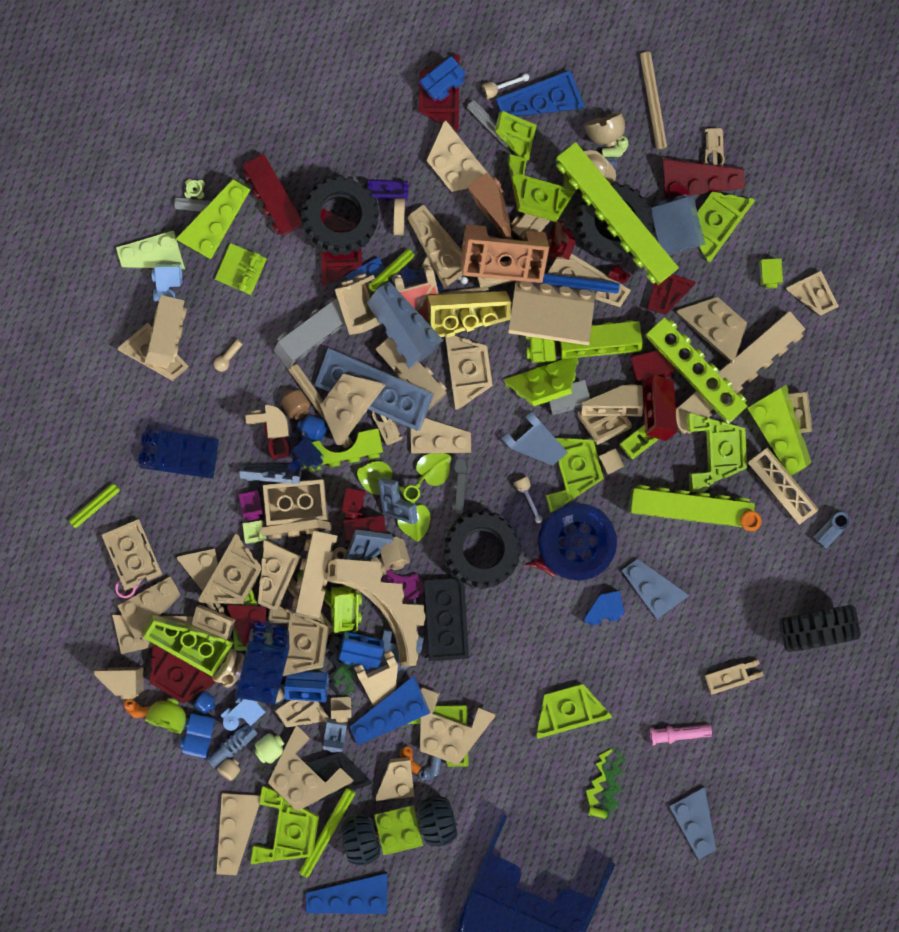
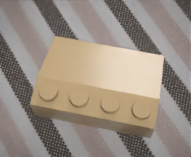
(552, 312)

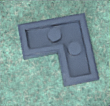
(393, 505)

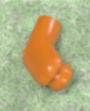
(135, 709)
(407, 752)

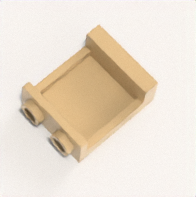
(353, 303)

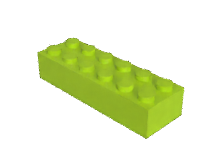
(688, 507)

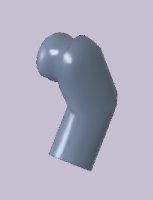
(431, 771)

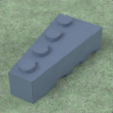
(404, 324)

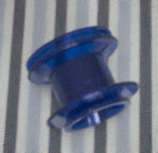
(555, 529)

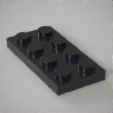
(446, 620)

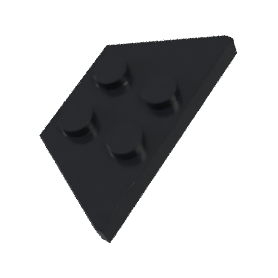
(328, 765)

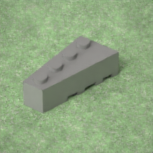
(310, 332)

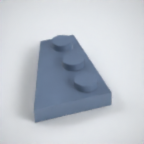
(695, 821)

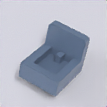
(334, 735)

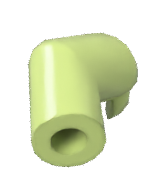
(617, 150)

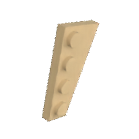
(578, 268)
(126, 639)
(236, 822)

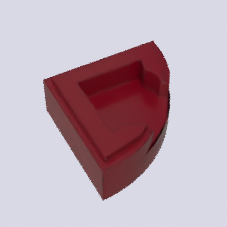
(618, 274)

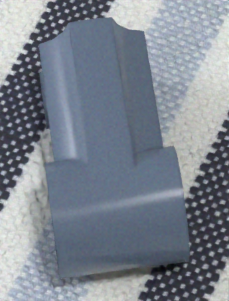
(830, 530)

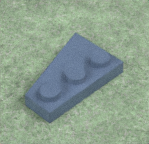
(270, 472)
(653, 588)

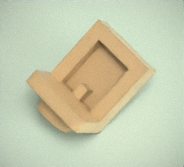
(341, 709)

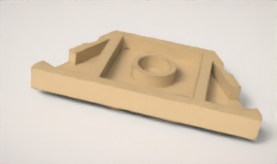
(454, 160)
(716, 325)
(468, 369)
(348, 404)
(232, 576)

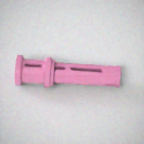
(671, 734)

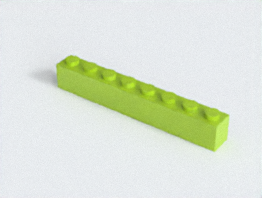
(616, 213)

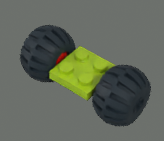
(398, 830)

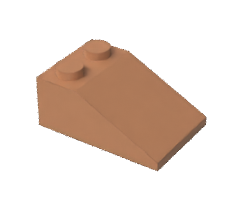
(490, 200)

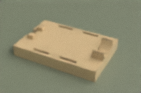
(131, 554)

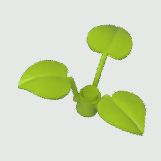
(432, 467)

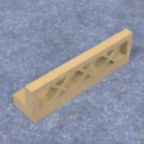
(780, 488)

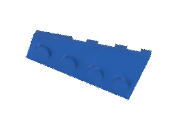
(547, 96)
(393, 712)
(352, 897)

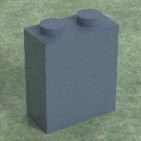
(677, 224)

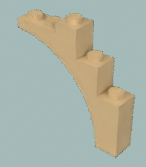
(388, 597)

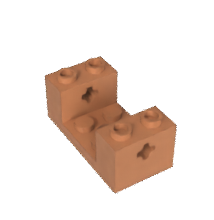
(482, 255)

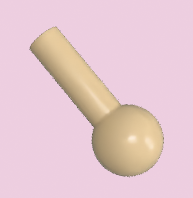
(221, 363)

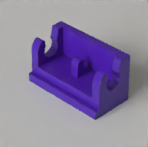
(388, 189)

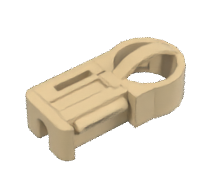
(714, 144)
(388, 430)

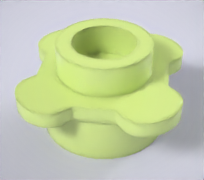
(190, 184)

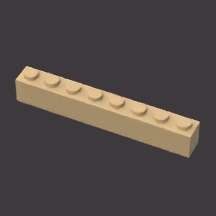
(746, 365)

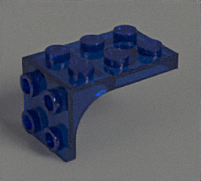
(178, 453)
(263, 663)

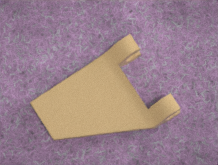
(380, 682)

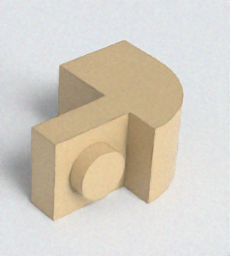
(276, 421)

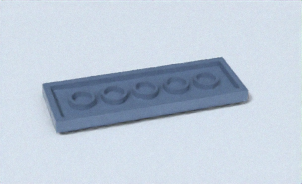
(397, 400)

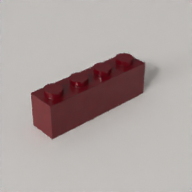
(273, 195)

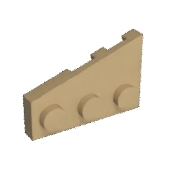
(147, 603)

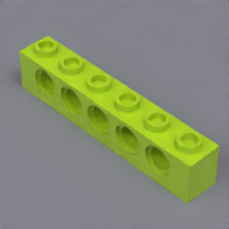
(671, 353)

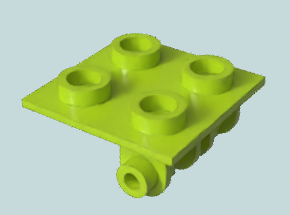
(240, 269)

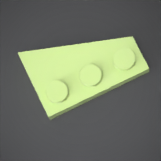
(151, 251)

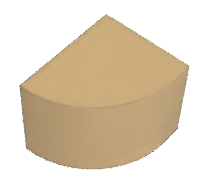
(611, 461)

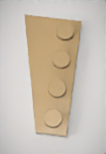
(438, 245)

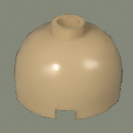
(606, 129)

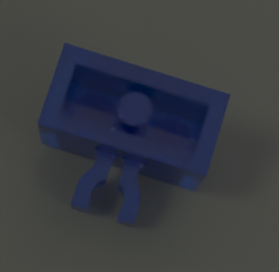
(306, 454)

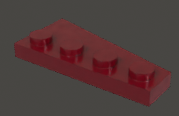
(699, 178)

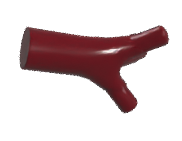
(541, 565)

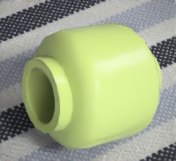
(269, 748)

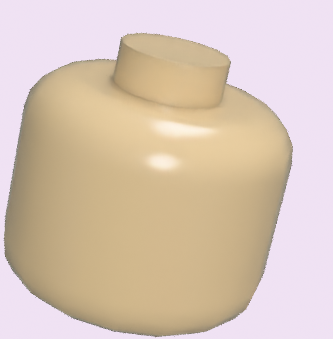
(229, 769)

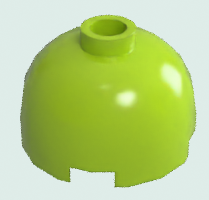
(167, 715)

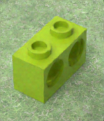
(637, 443)

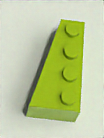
(214, 221)
(782, 430)
(188, 643)

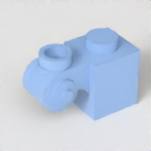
(166, 276)
(246, 709)

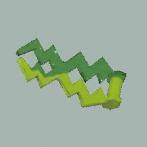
(609, 777)

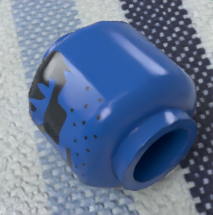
(312, 428)

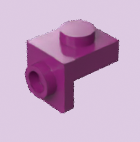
(251, 505)

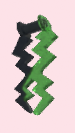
(341, 668)

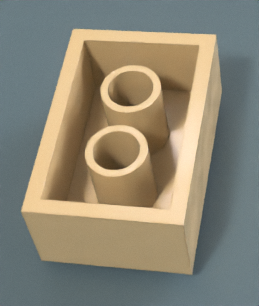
(165, 332)
(295, 502)

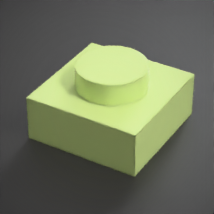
(253, 532)

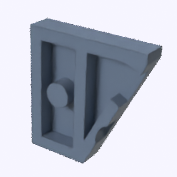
(366, 545)

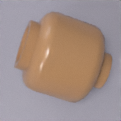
(295, 404)

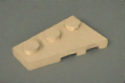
(137, 347)
(439, 438)
(295, 529)
(276, 574)

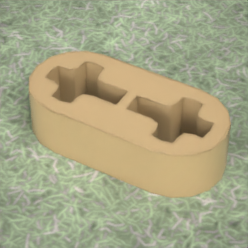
(399, 215)

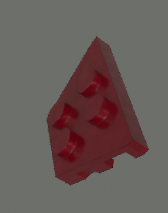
(439, 110)
(338, 266)
(177, 676)

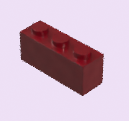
(659, 407)

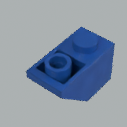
(605, 606)

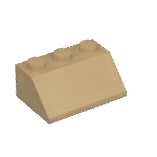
(122, 680)

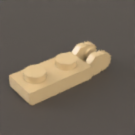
(731, 677)

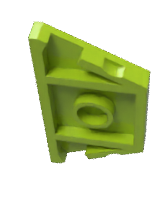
(719, 218)
(545, 382)
(569, 710)

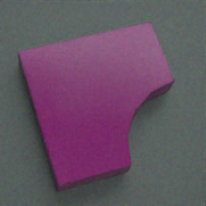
(411, 585)

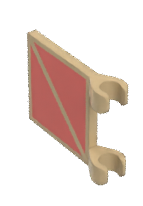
(417, 294)

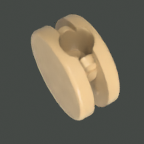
(229, 669)

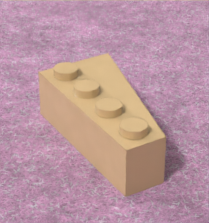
(416, 375)
(314, 575)

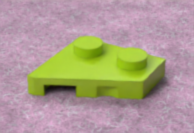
(516, 133)

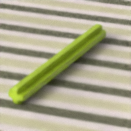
(327, 832)

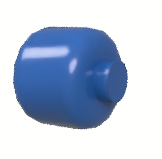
(205, 702)

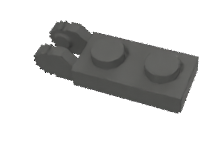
(460, 485)

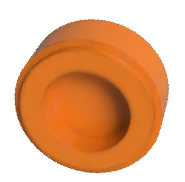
(750, 521)

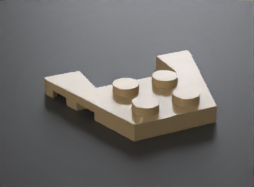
(306, 641)
(446, 737)
(297, 781)

